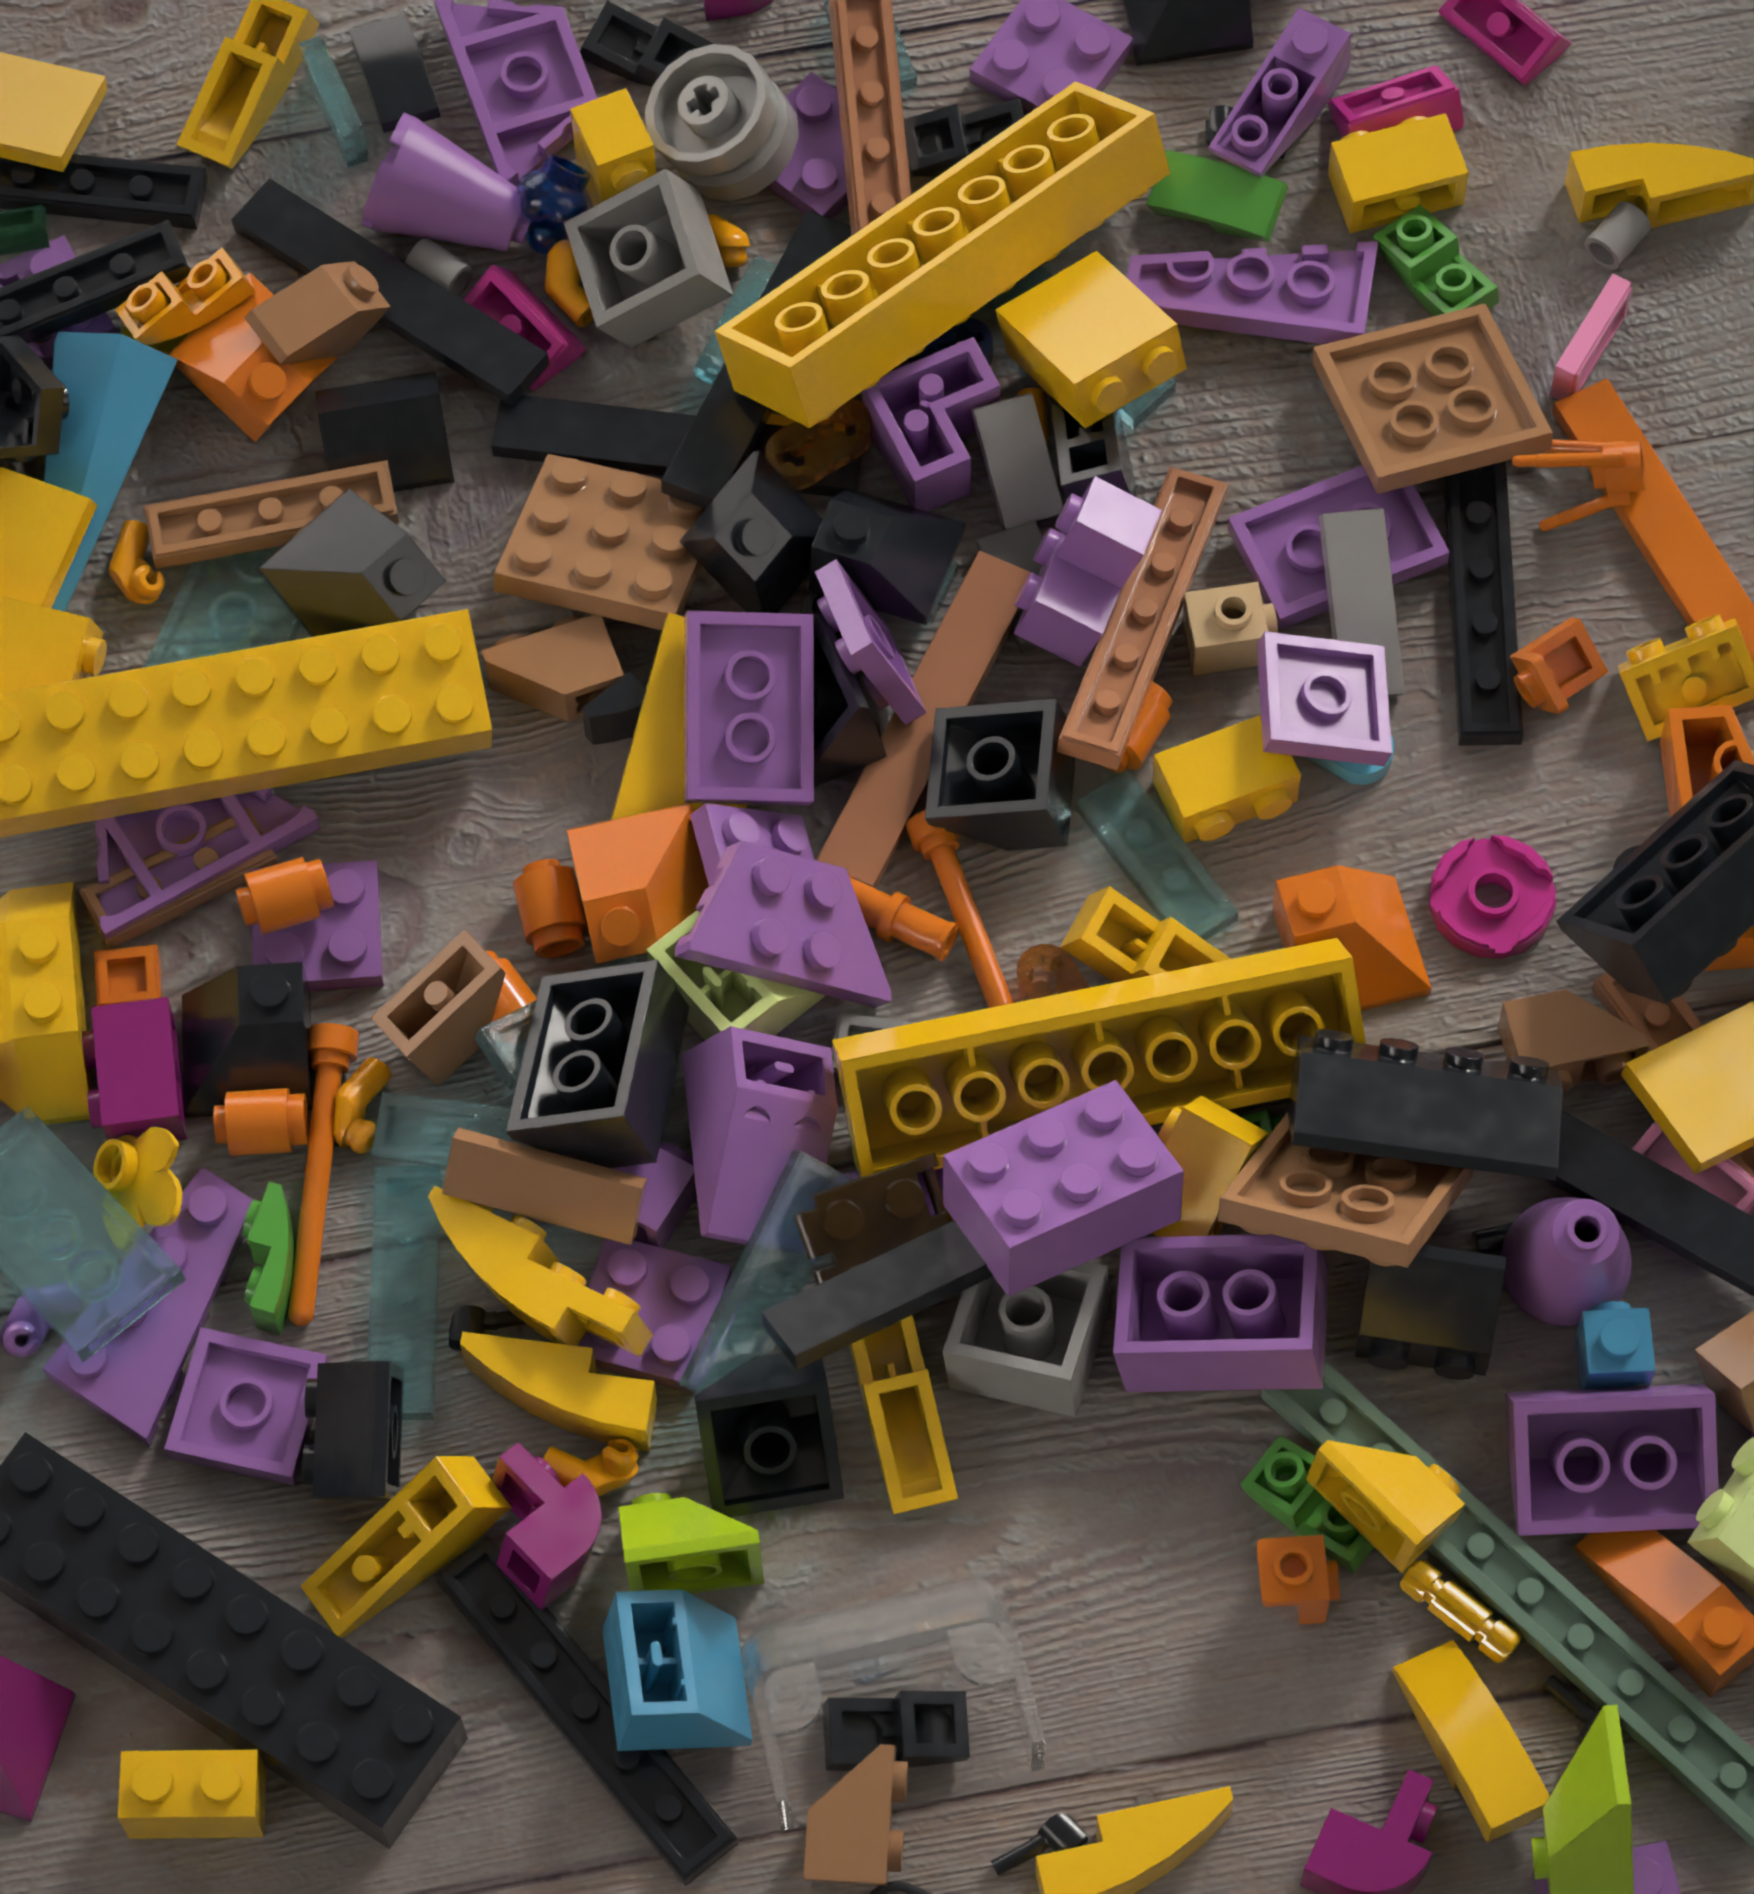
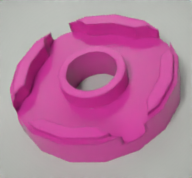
(1484, 929)

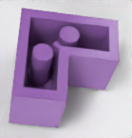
(923, 414)
(1084, 569)

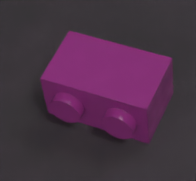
(136, 1069)

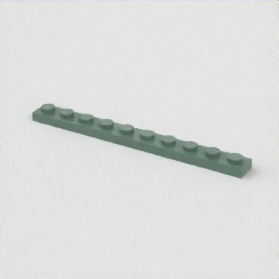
(1552, 1615)

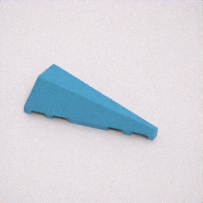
(111, 401)

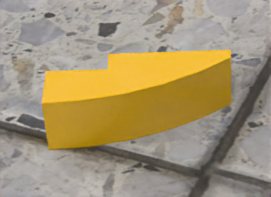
(247, 80)
(1659, 179)
(1129, 942)
(563, 1387)
(903, 1417)
(1472, 1740)
(1135, 1845)

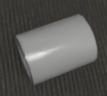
(1617, 235)
(440, 266)

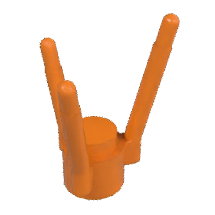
(1613, 464)

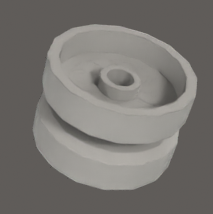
(721, 122)

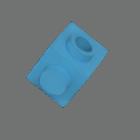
(1614, 1346)

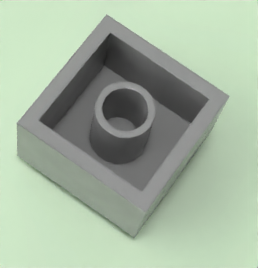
(648, 258)
(1030, 1344)

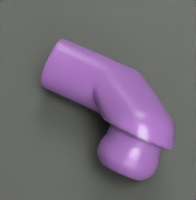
(23, 1330)

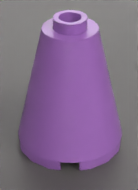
(442, 193)
(1565, 1259)

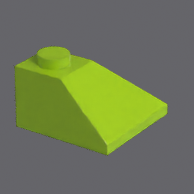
(686, 1546)
(1589, 1818)

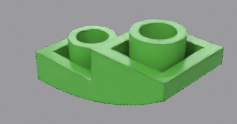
(1219, 195)
(1430, 264)
(272, 1245)
(1281, 1489)

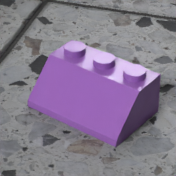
(1611, 1458)

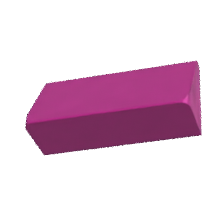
(1508, 34)
(1393, 101)
(517, 307)

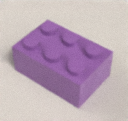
(1062, 1187)
(1221, 1314)

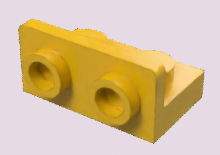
(1696, 671)

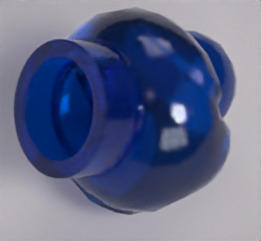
(550, 199)

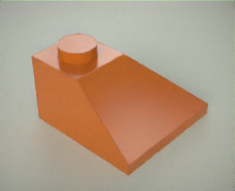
(240, 372)
(637, 878)
(1369, 921)

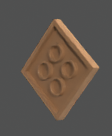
(1431, 398)
(601, 544)
(1341, 1199)

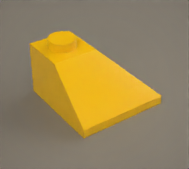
(1387, 1497)

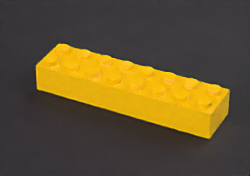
(942, 253)
(240, 722)
(1162, 1036)

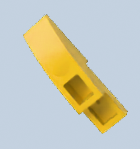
(532, 1282)

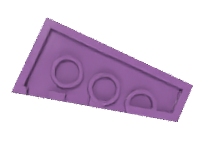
(1283, 296)

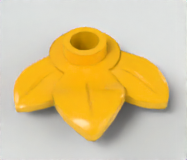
(140, 1177)

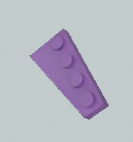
(144, 1362)

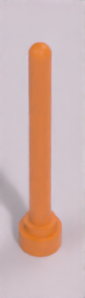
(940, 847)
(331, 1053)

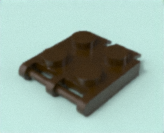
(871, 1215)

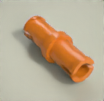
(897, 919)

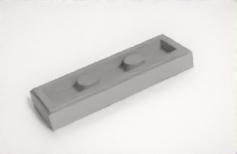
(1362, 585)

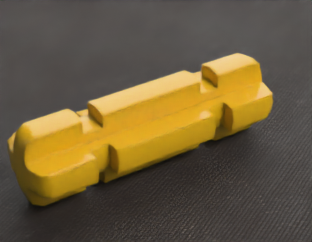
(1460, 1611)

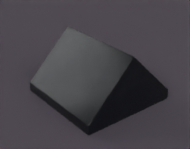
(390, 422)
(842, 718)

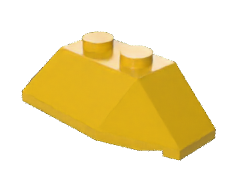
(42, 1004)

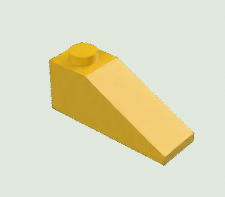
(406, 1541)

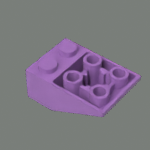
(747, 1111)

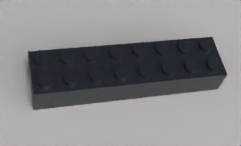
(219, 1644)

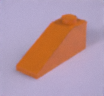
(1676, 1602)

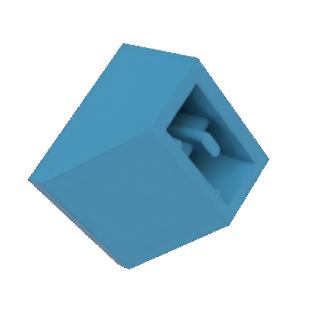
(674, 1673)

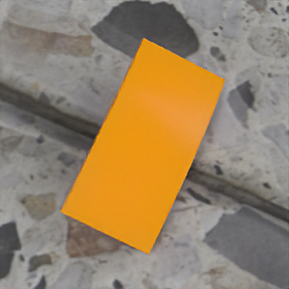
(166, 311)

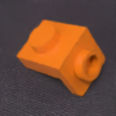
(1557, 666)
(1297, 1574)

